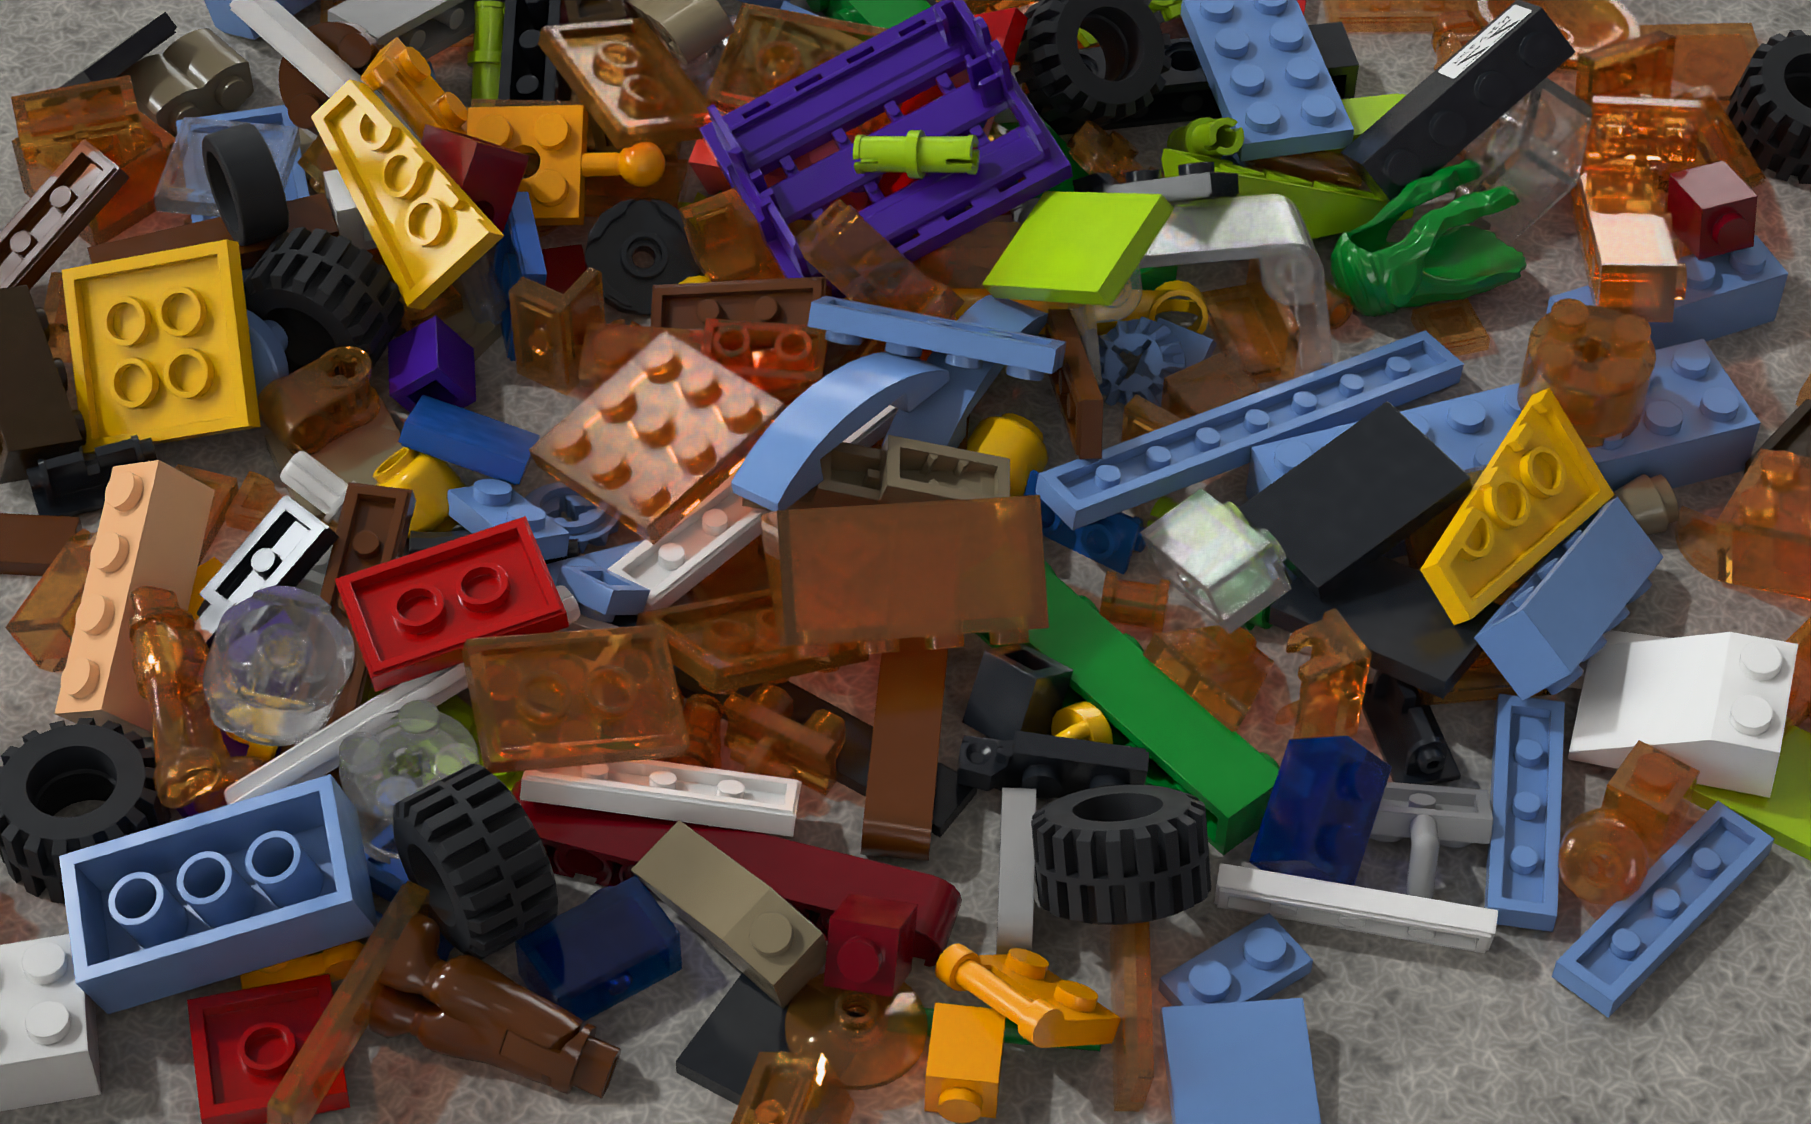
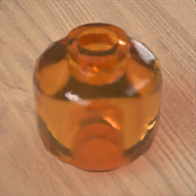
(1606, 878)

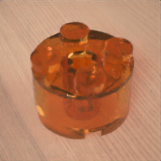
(1594, 366)

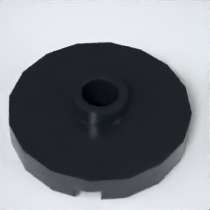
(632, 229)

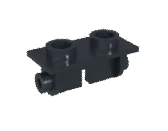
(78, 486)
(1407, 733)

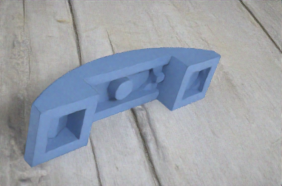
(944, 414)
(789, 452)

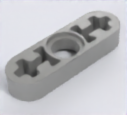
(1016, 870)

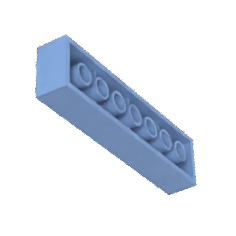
(1688, 432)

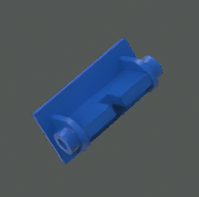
(1104, 541)

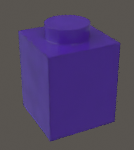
(431, 363)

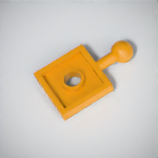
(560, 140)

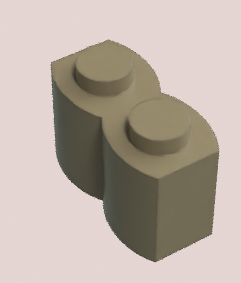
(190, 79)

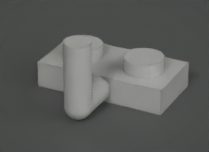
(1431, 819)

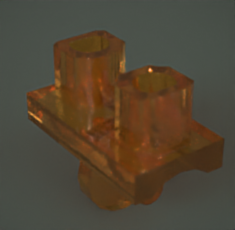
(1644, 128)
(779, 747)

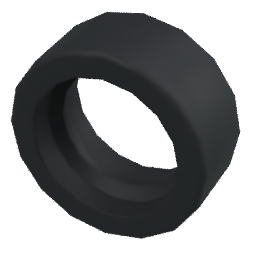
(245, 184)

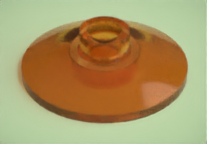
(863, 1049)

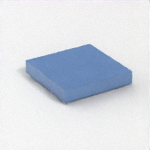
(1239, 1063)

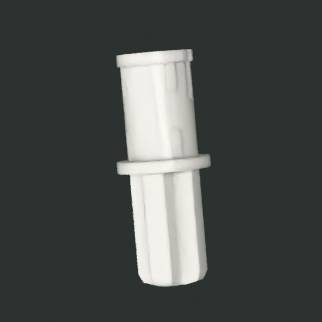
(316, 484)

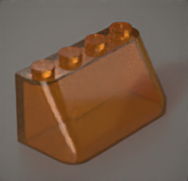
(906, 573)

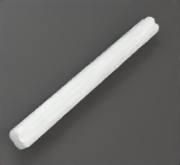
(320, 752)

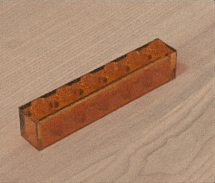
(1627, 238)

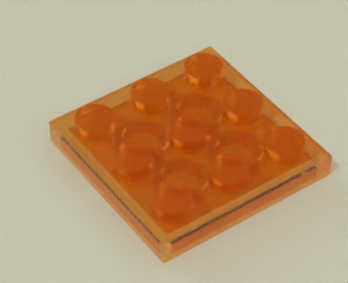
(657, 436)

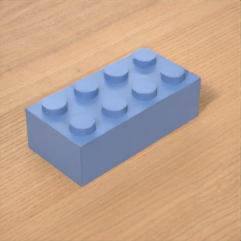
(217, 895)

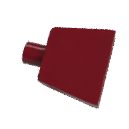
(481, 169)

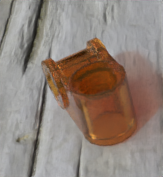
(318, 406)

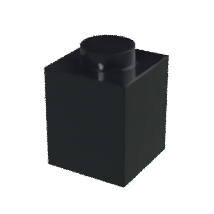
(1016, 692)

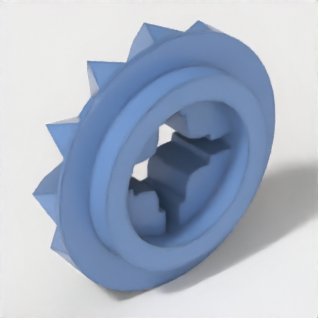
(1134, 336)
(588, 521)

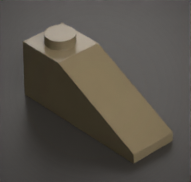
(734, 912)

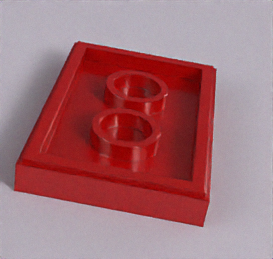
(424, 605)

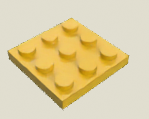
(162, 345)

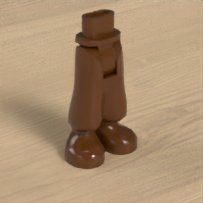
(485, 1016)

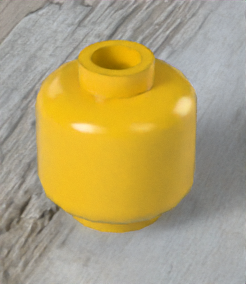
(1015, 439)
(430, 482)

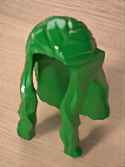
(1430, 260)

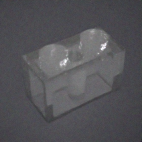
(1218, 559)

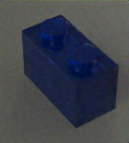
(1321, 810)
(601, 950)

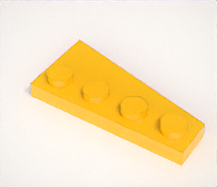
(407, 200)
(1517, 511)

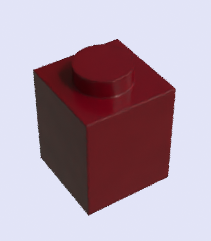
(1712, 210)
(870, 945)

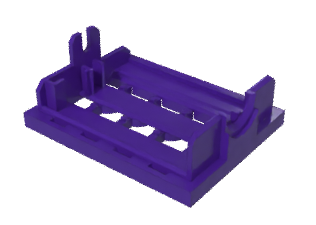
(854, 90)

